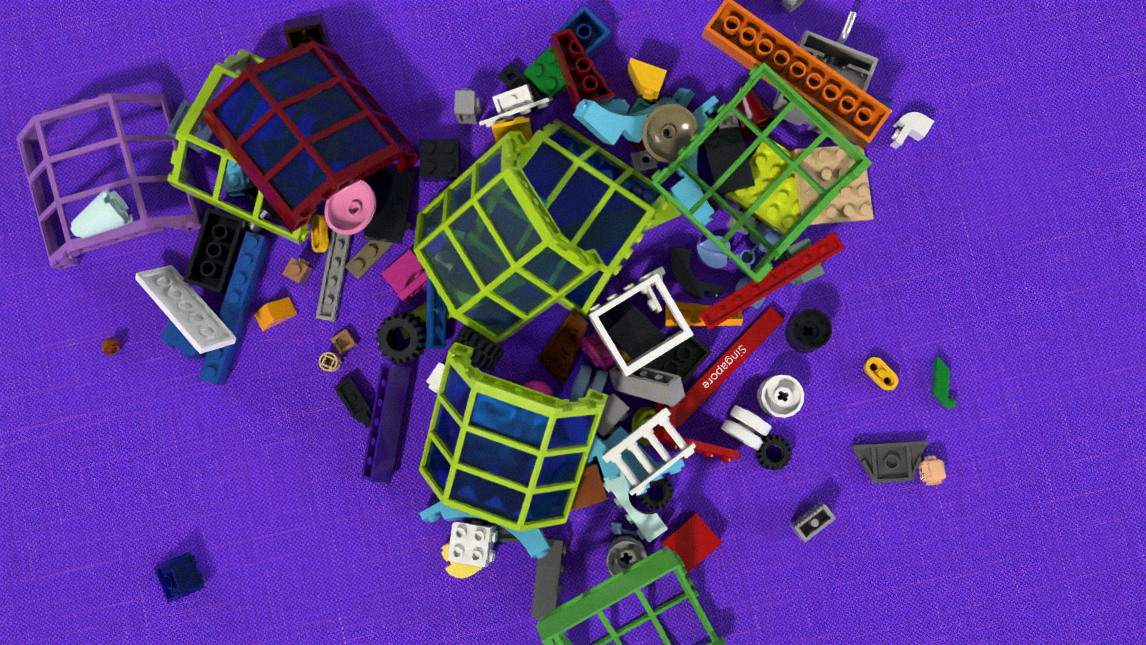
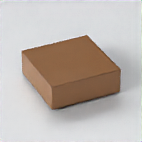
(343, 341)

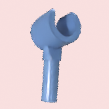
(616, 527)

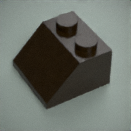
(306, 30)

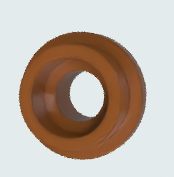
(110, 346)

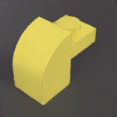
(458, 569)

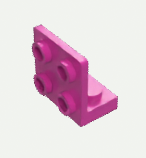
(406, 276)
(597, 351)

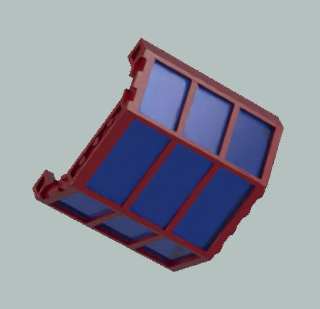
(305, 129)

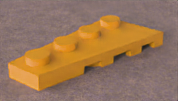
(691, 312)

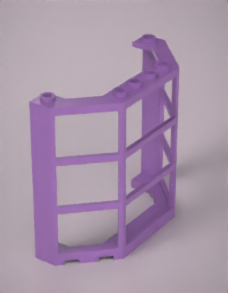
(33, 132)

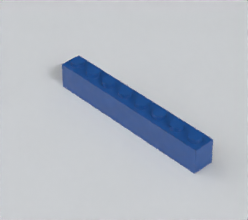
(236, 305)

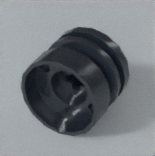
(819, 330)

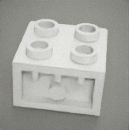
(652, 302)

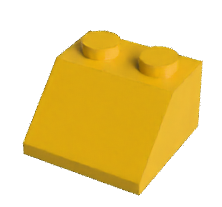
(646, 79)

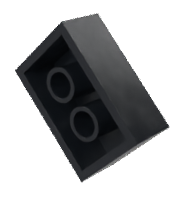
(682, 359)

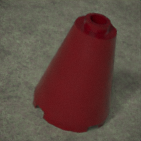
(756, 110)

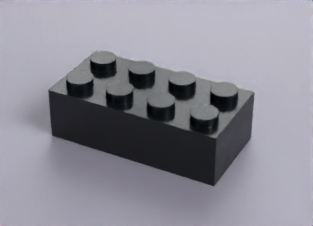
(216, 250)

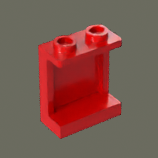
(692, 541)

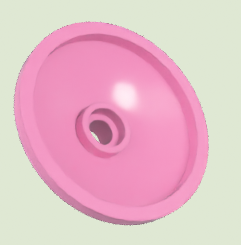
(342, 208)

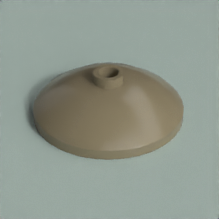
(681, 129)

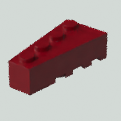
(578, 70)

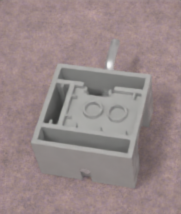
(846, 61)

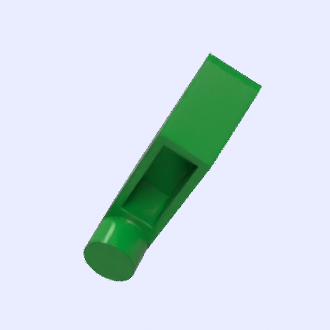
(940, 384)

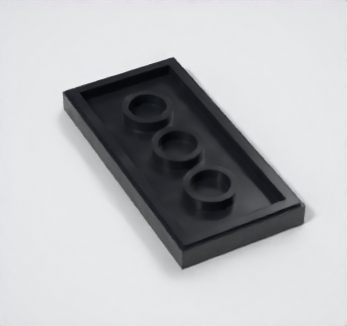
(393, 201)

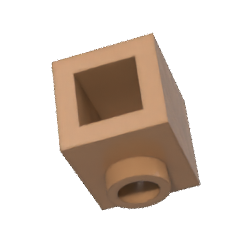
(298, 270)

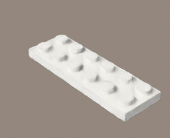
(185, 309)

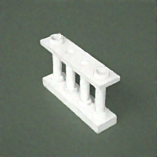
(646, 431)

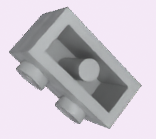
(467, 106)

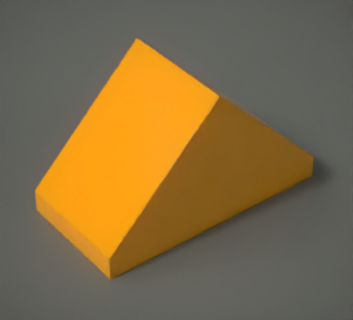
(275, 313)

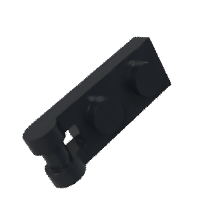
(518, 81)

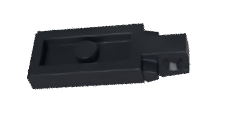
(354, 401)

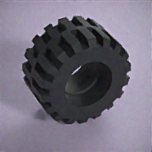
(388, 340)
(485, 352)

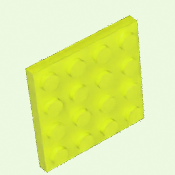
(782, 206)

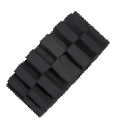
(784, 457)
(661, 501)

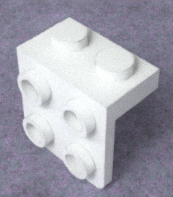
(472, 544)

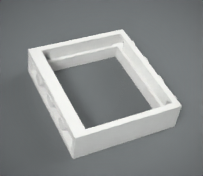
(658, 350)

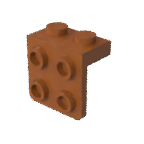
(590, 488)

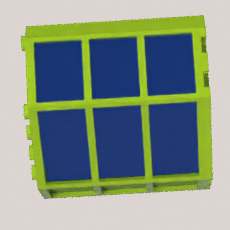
(592, 200)
(506, 446)

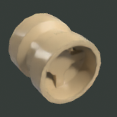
(332, 364)

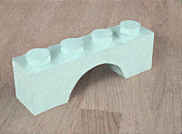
(649, 523)

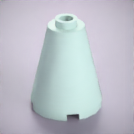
(101, 215)

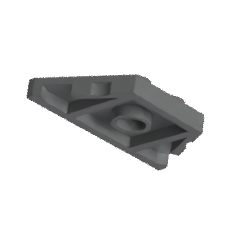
(890, 460)

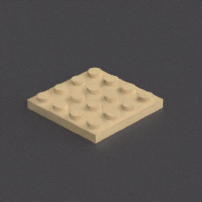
(825, 167)

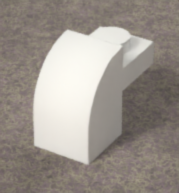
(913, 125)

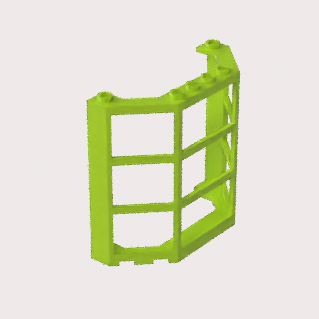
(185, 135)

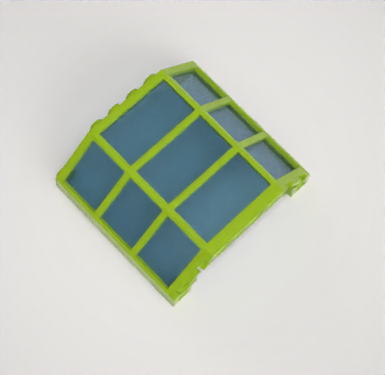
(497, 246)

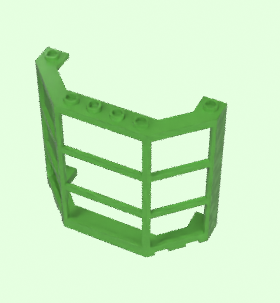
(825, 198)
(631, 580)

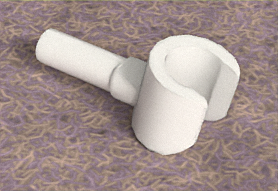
(255, 228)

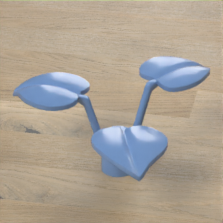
(717, 259)

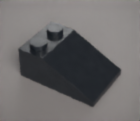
(721, 152)
(630, 329)

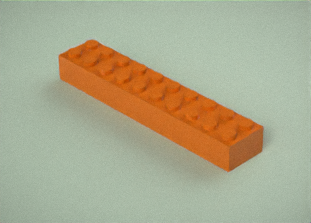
(828, 92)

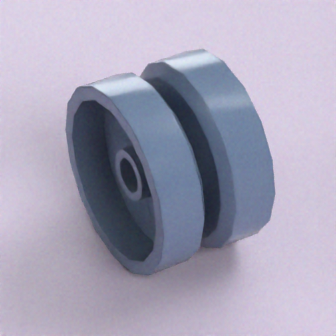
(583, 382)

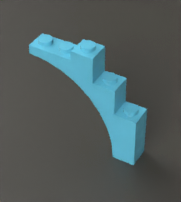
(612, 470)

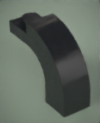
(685, 280)

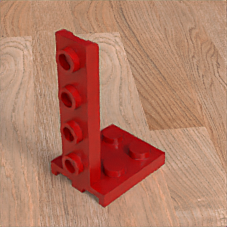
(708, 450)

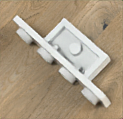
(514, 101)

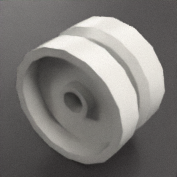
(791, 399)
(747, 425)

